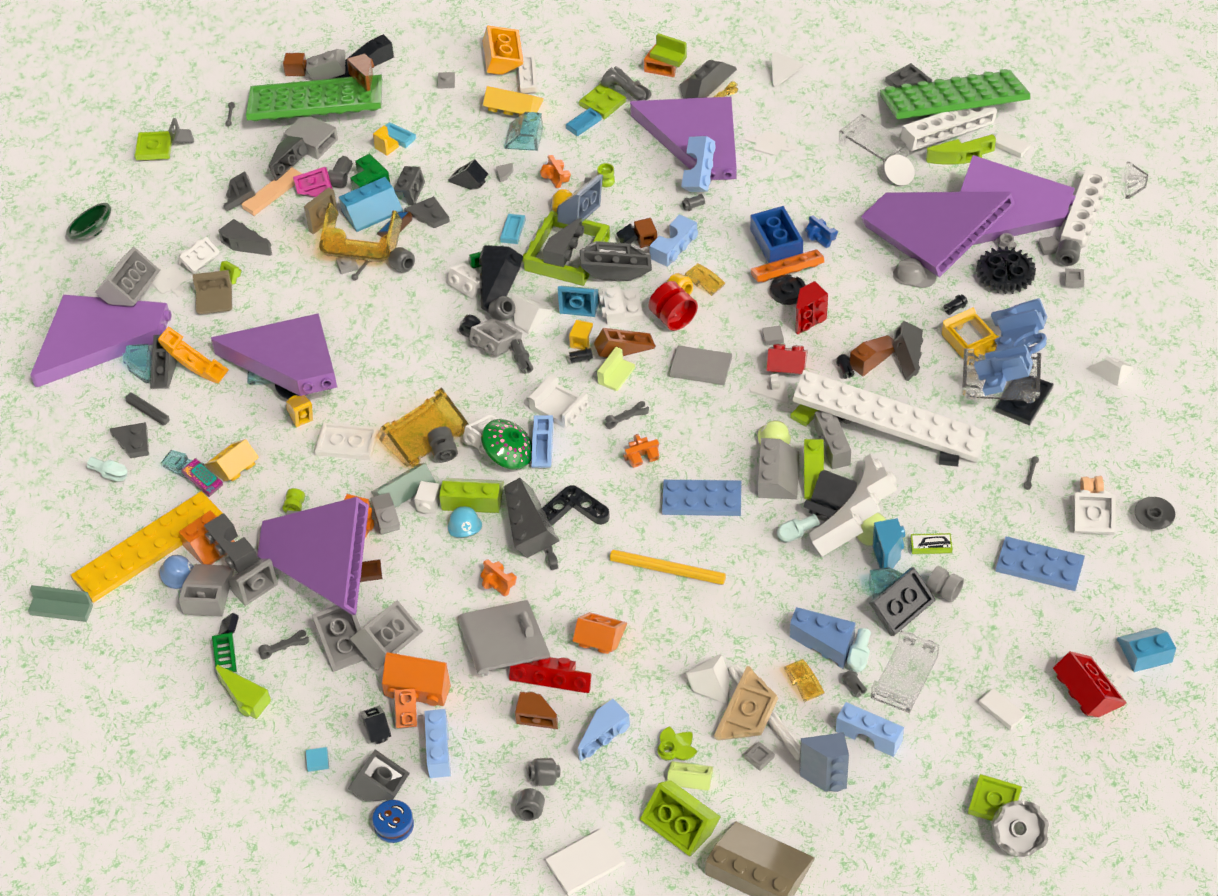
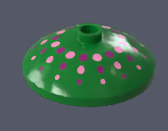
(507, 444)

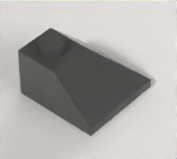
(378, 779)

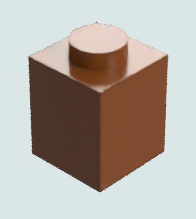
(295, 64)
(646, 232)

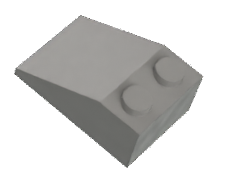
(335, 630)
(386, 633)

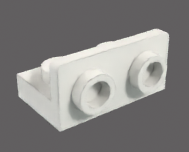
(199, 255)
(465, 279)

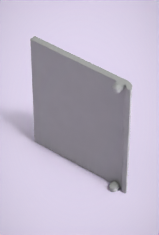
(503, 636)

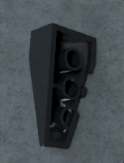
(377, 49)
(498, 272)

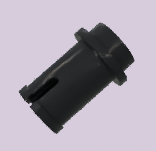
(959, 302)
(585, 354)
(843, 362)

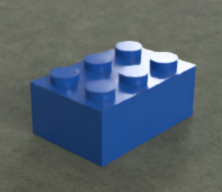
(776, 234)

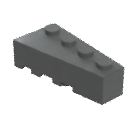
(527, 519)

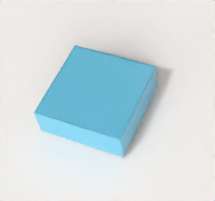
(317, 759)

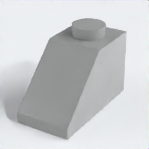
(385, 513)

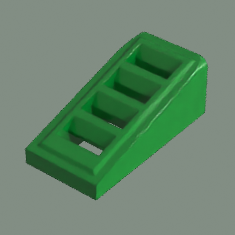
(224, 639)

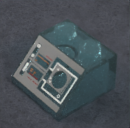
(525, 132)

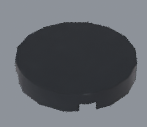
(786, 289)

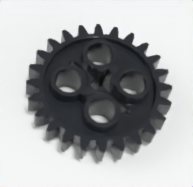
(993, 273)

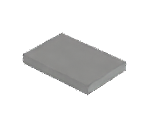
(701, 365)

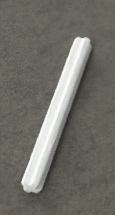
(774, 720)

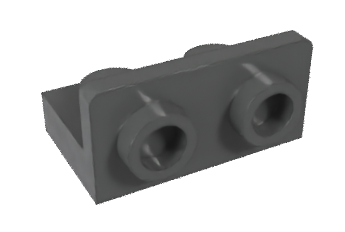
(410, 183)

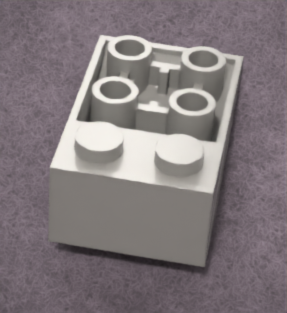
(206, 590)

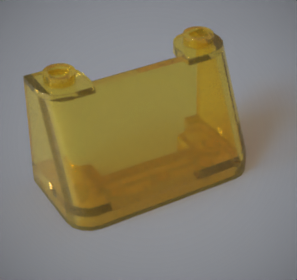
(408, 435)

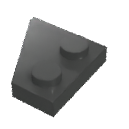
(907, 75)
(239, 191)
(429, 212)
(132, 439)

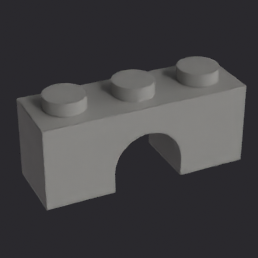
(836, 444)

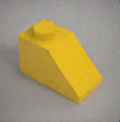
(299, 410)

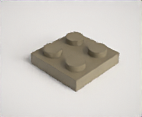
(316, 209)

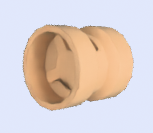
(1093, 485)

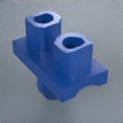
(819, 231)

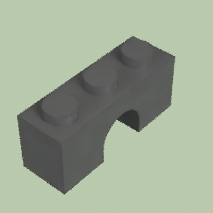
(237, 554)

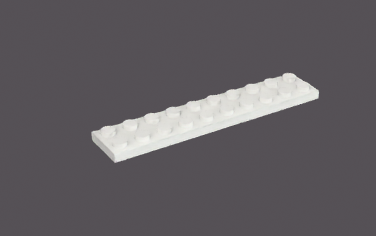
(889, 416)

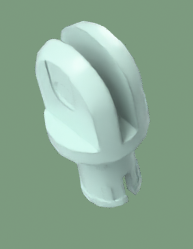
(108, 469)
(795, 529)
(859, 652)

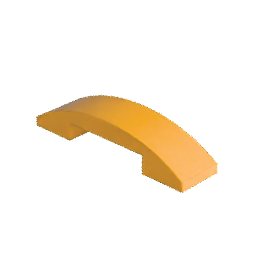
(191, 358)

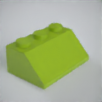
(474, 493)
(679, 817)

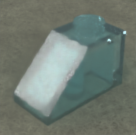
(138, 361)
(881, 578)

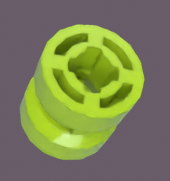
(607, 171)
(294, 500)

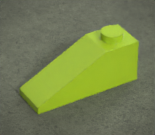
(812, 464)
(247, 695)

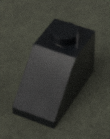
(469, 175)
(376, 724)

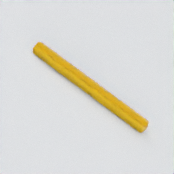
(668, 567)

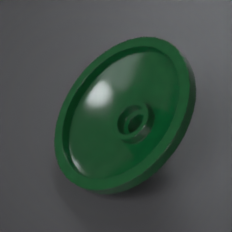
(89, 222)

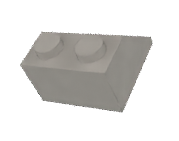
(327, 65)
(253, 581)

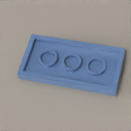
(702, 497)
(1040, 563)

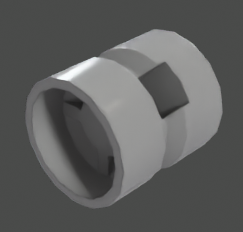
(948, 585)

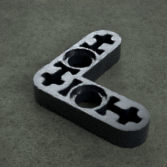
(575, 502)

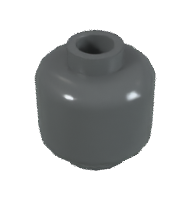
(1068, 252)
(401, 259)
(502, 308)
(543, 771)
(530, 804)

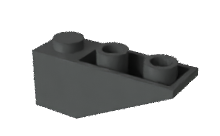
(287, 155)
(242, 239)
(560, 245)
(907, 346)

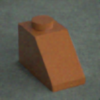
(535, 711)

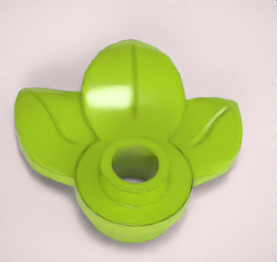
(678, 744)

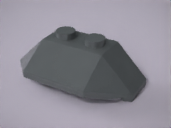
(706, 79)
(614, 261)

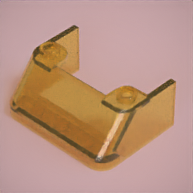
(335, 241)

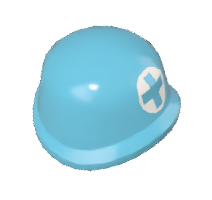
(464, 522)

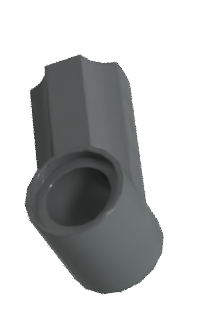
(339, 174)

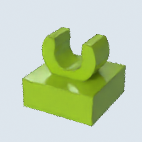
(234, 271)

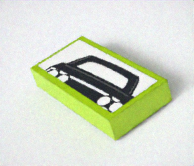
(931, 543)

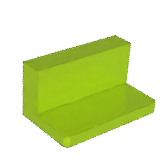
(669, 50)

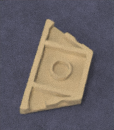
(747, 709)

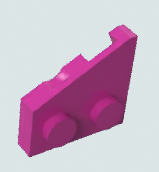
(312, 182)

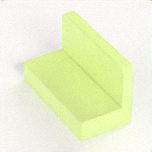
(614, 370)

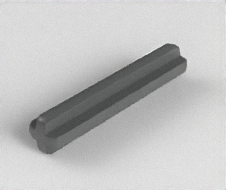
(147, 408)

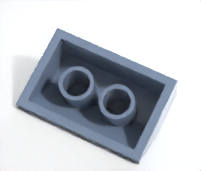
(581, 202)
(825, 761)

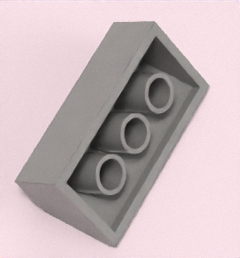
(128, 279)

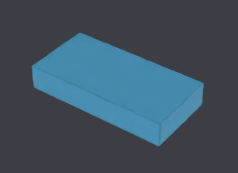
(583, 122)

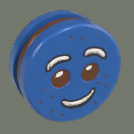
(393, 821)

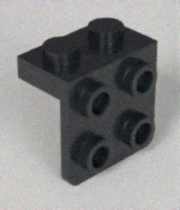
(830, 494)

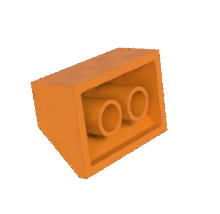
(425, 676)

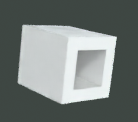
(427, 497)

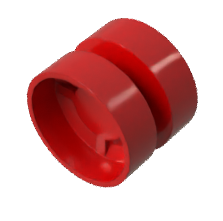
(673, 305)

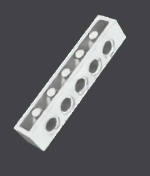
(946, 125)
(1085, 204)

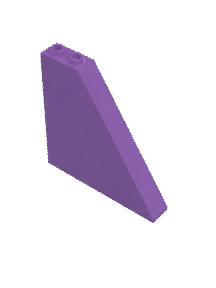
(678, 119)
(1037, 200)
(935, 224)
(93, 332)
(283, 352)
(320, 548)

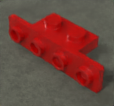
(552, 673)

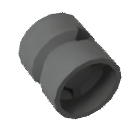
(442, 444)

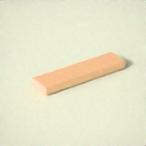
(270, 192)

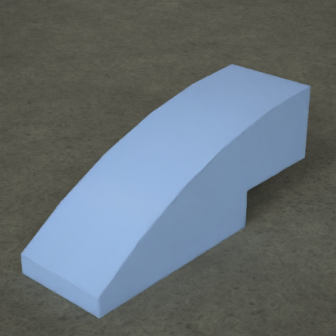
(542, 441)

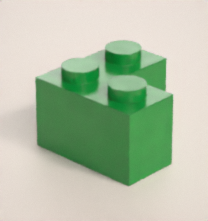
(368, 171)

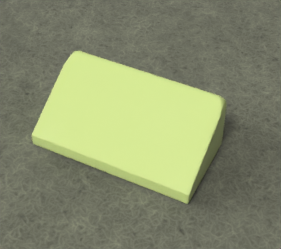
(690, 775)

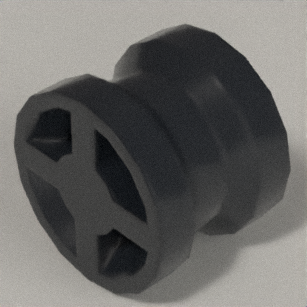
(468, 322)

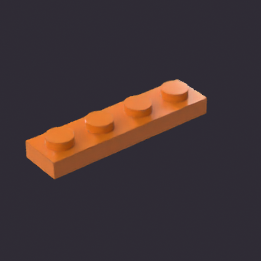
(787, 265)

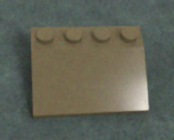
(757, 863)

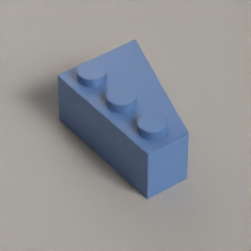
(823, 633)

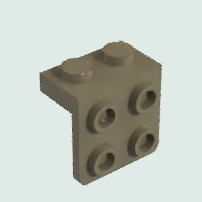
(213, 292)

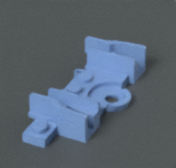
(1013, 355)

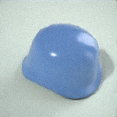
(175, 571)

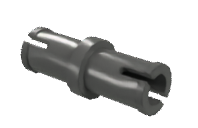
(522, 356)

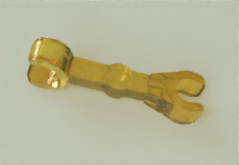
(730, 89)

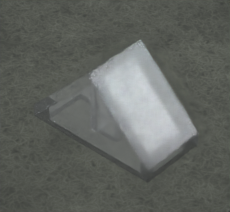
(1134, 179)

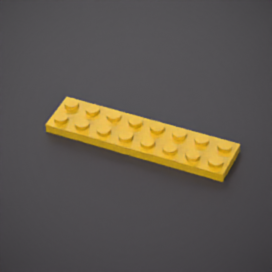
(140, 549)

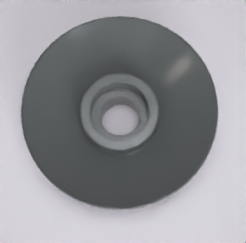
(1159, 508)

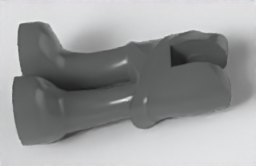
(618, 77)

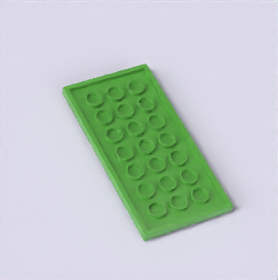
(954, 94)
(312, 98)

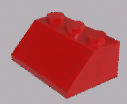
(1088, 684)

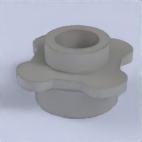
(1006, 240)

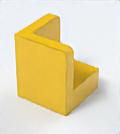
(383, 142)
(580, 335)

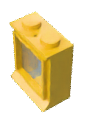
(969, 332)

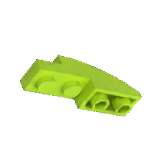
(960, 153)

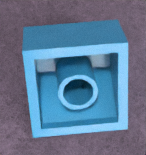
(578, 300)
(888, 542)
(1147, 648)

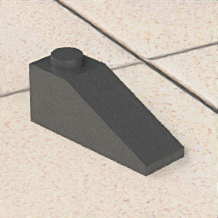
(162, 366)

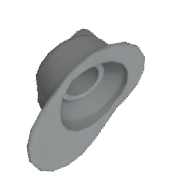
(913, 273)

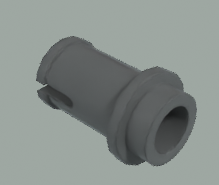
(689, 203)
(854, 683)

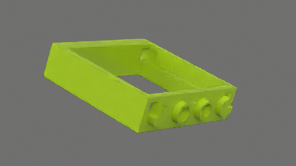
(567, 273)

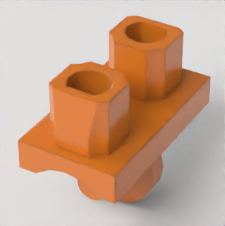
(554, 171)
(641, 447)
(494, 576)
(405, 708)

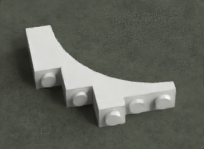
(862, 504)

